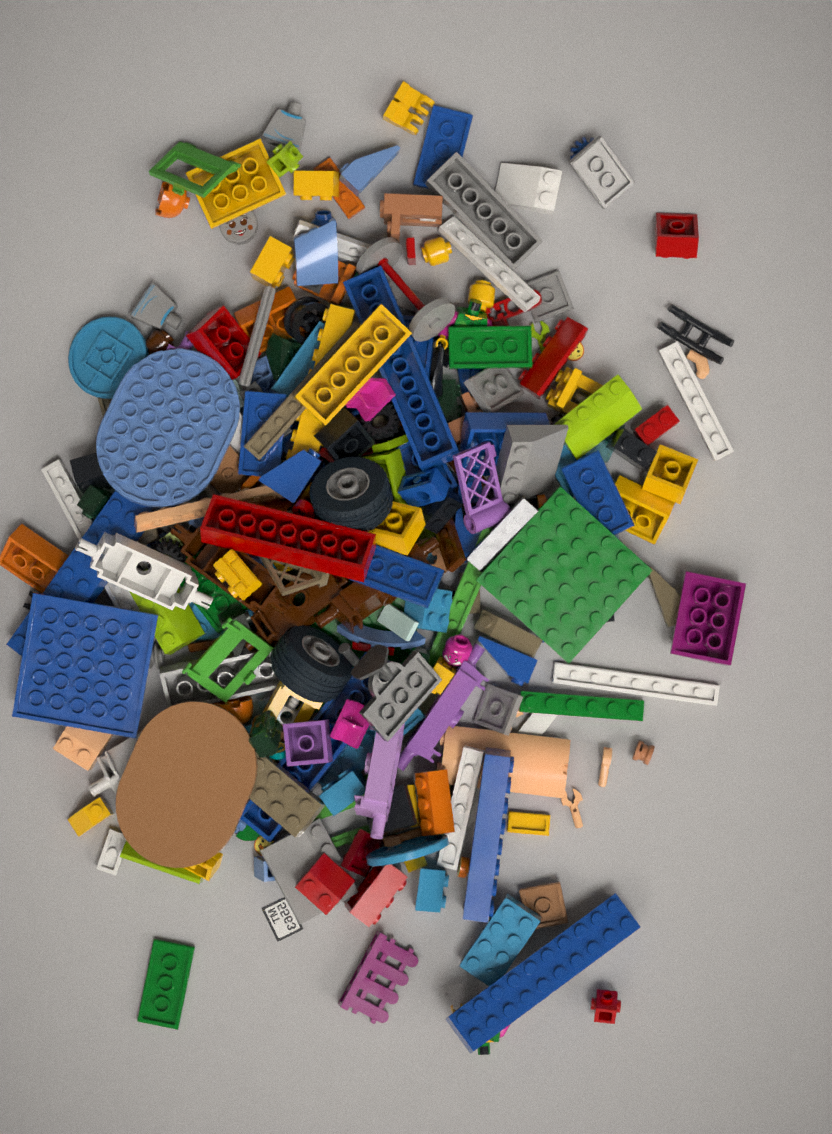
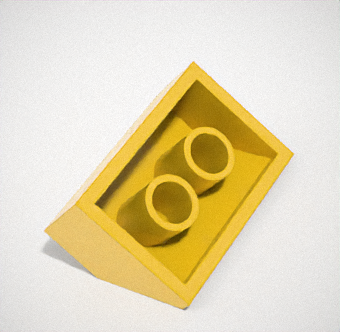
(646, 509)

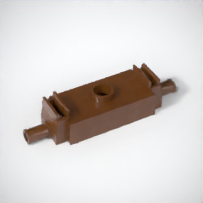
(264, 598)
(360, 601)
(316, 602)

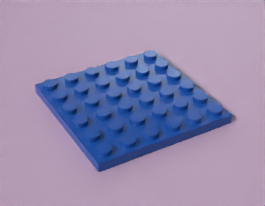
(85, 665)

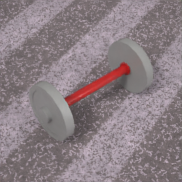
(430, 318)

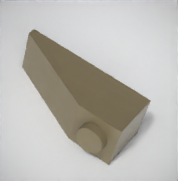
(667, 598)
(508, 634)

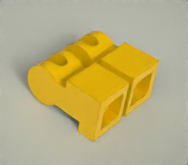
(404, 99)

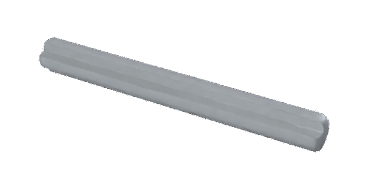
(257, 336)

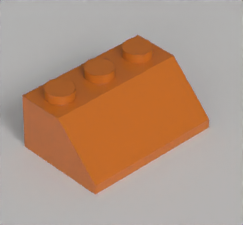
(247, 316)
(31, 558)
(434, 802)

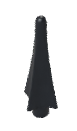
(437, 380)

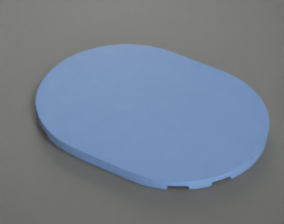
(168, 428)

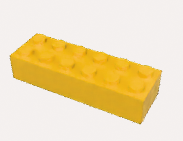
(352, 365)
(398, 529)

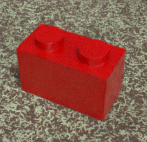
(656, 426)

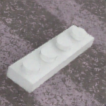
(347, 247)

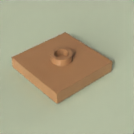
(227, 477)
(547, 902)

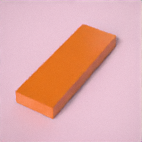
(347, 200)

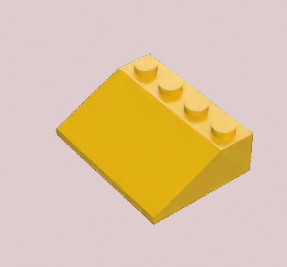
(242, 190)

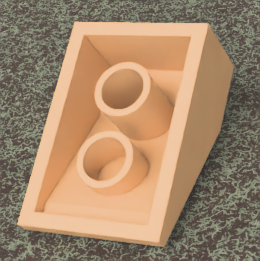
(82, 746)

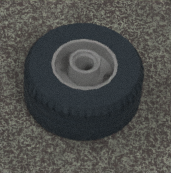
(352, 493)
(310, 664)

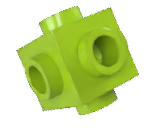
(285, 159)

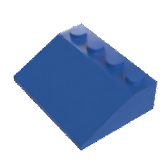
(491, 427)

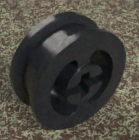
(300, 315)

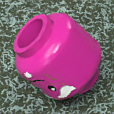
(457, 650)

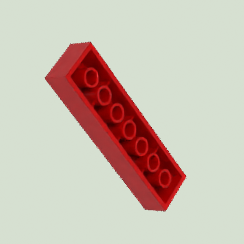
(288, 538)

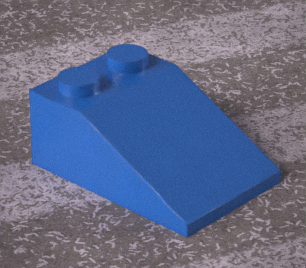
(513, 663)

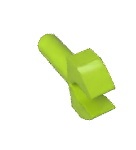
(540, 338)

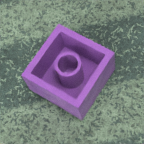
(307, 742)

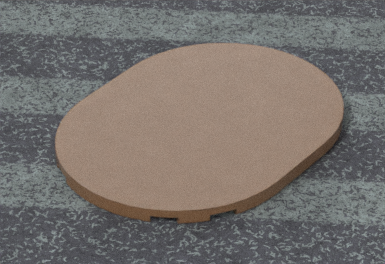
(186, 784)

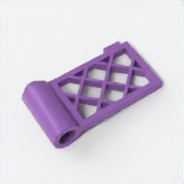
(484, 513)

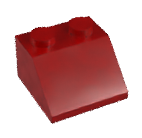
(676, 235)
(324, 883)

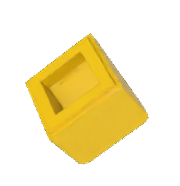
(414, 864)

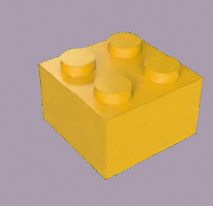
(272, 263)
(670, 474)

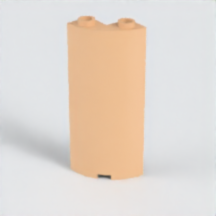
(538, 760)

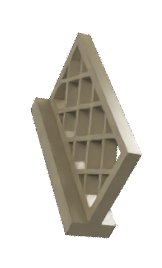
(319, 578)

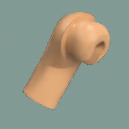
(701, 364)

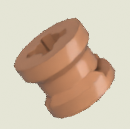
(643, 752)

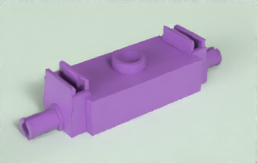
(444, 711)

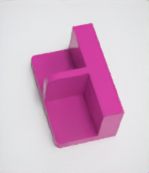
(371, 397)
(350, 724)

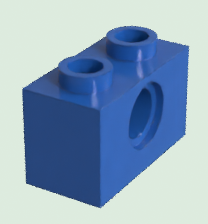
(424, 487)

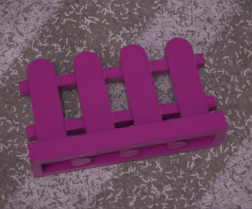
(368, 985)

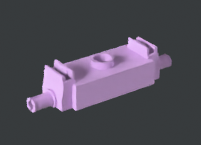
(381, 770)

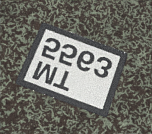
(281, 919)

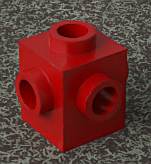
(605, 1006)

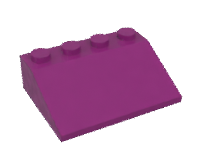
(708, 618)

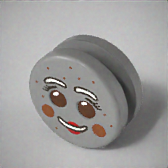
(241, 229)

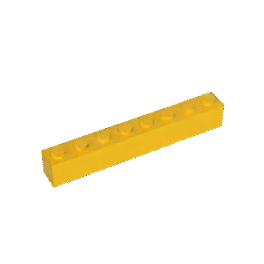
(337, 323)

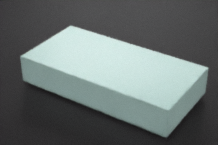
(398, 622)

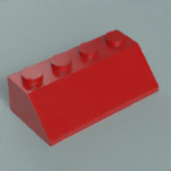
(553, 358)

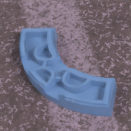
(381, 637)

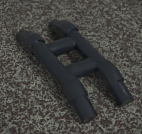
(690, 323)

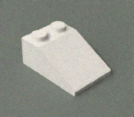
(529, 187)

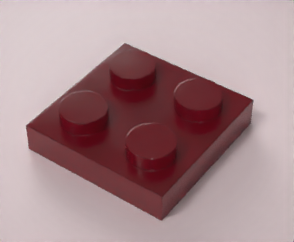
(355, 858)

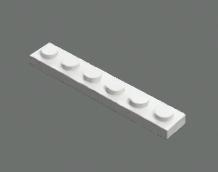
(489, 264)
(696, 401)
(462, 804)

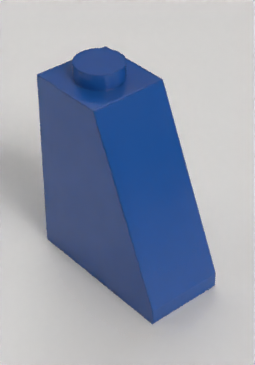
(293, 474)

